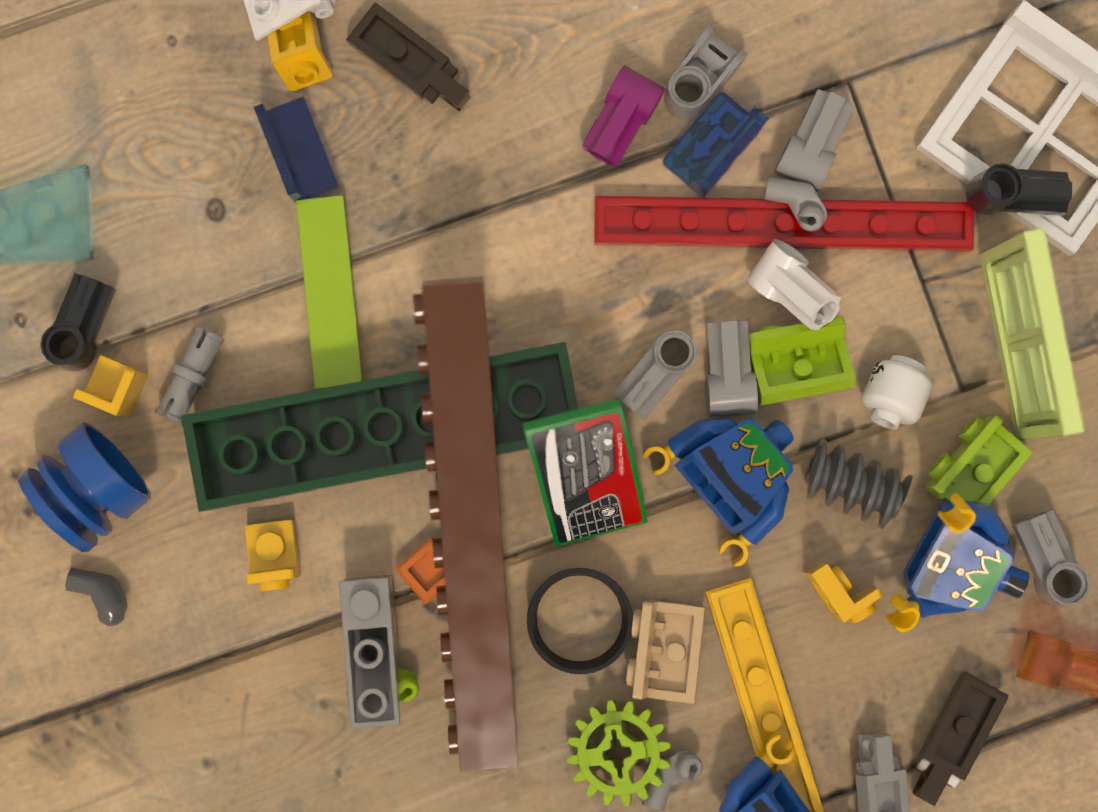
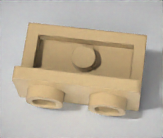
(667, 651)

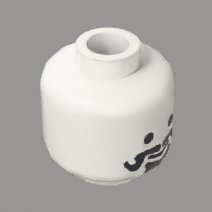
(897, 392)

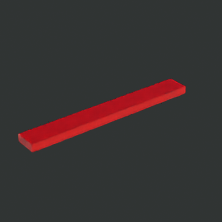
(759, 221)

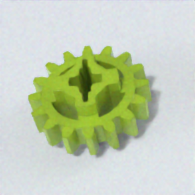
(640, 749)

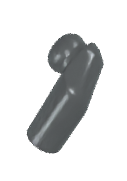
(103, 591)

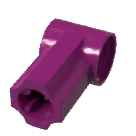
(627, 107)

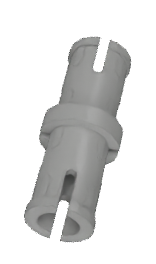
(189, 375)

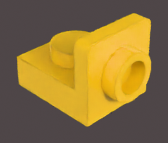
(298, 53)
(272, 554)
(833, 590)

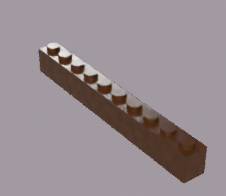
(470, 521)

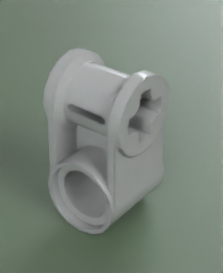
(706, 68)

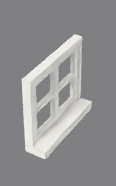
(1067, 60)

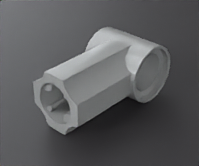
(810, 151)
(652, 376)
(730, 382)
(1047, 555)

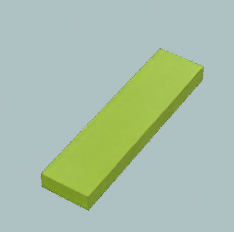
(329, 291)

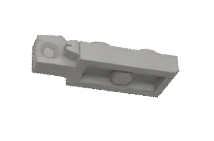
(879, 778)

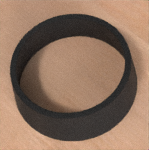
(592, 665)

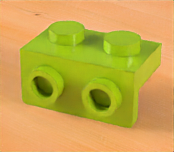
(800, 361)
(980, 463)

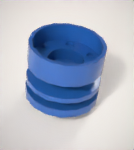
(75, 495)

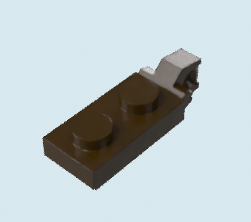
(407, 57)
(957, 736)

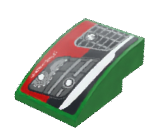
(586, 472)

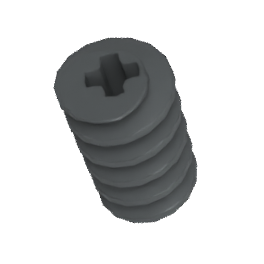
(855, 484)

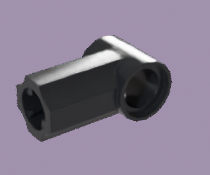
(1021, 191)
(81, 317)

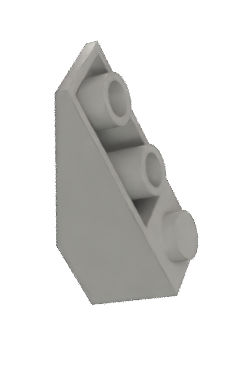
(371, 650)

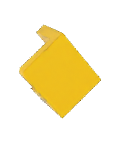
(113, 387)

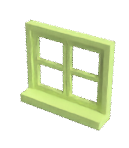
(1031, 337)

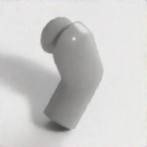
(802, 200)
(684, 766)

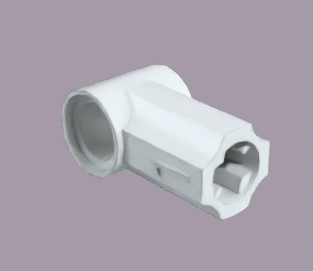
(786, 279)

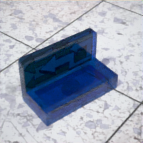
(713, 143)
(297, 149)

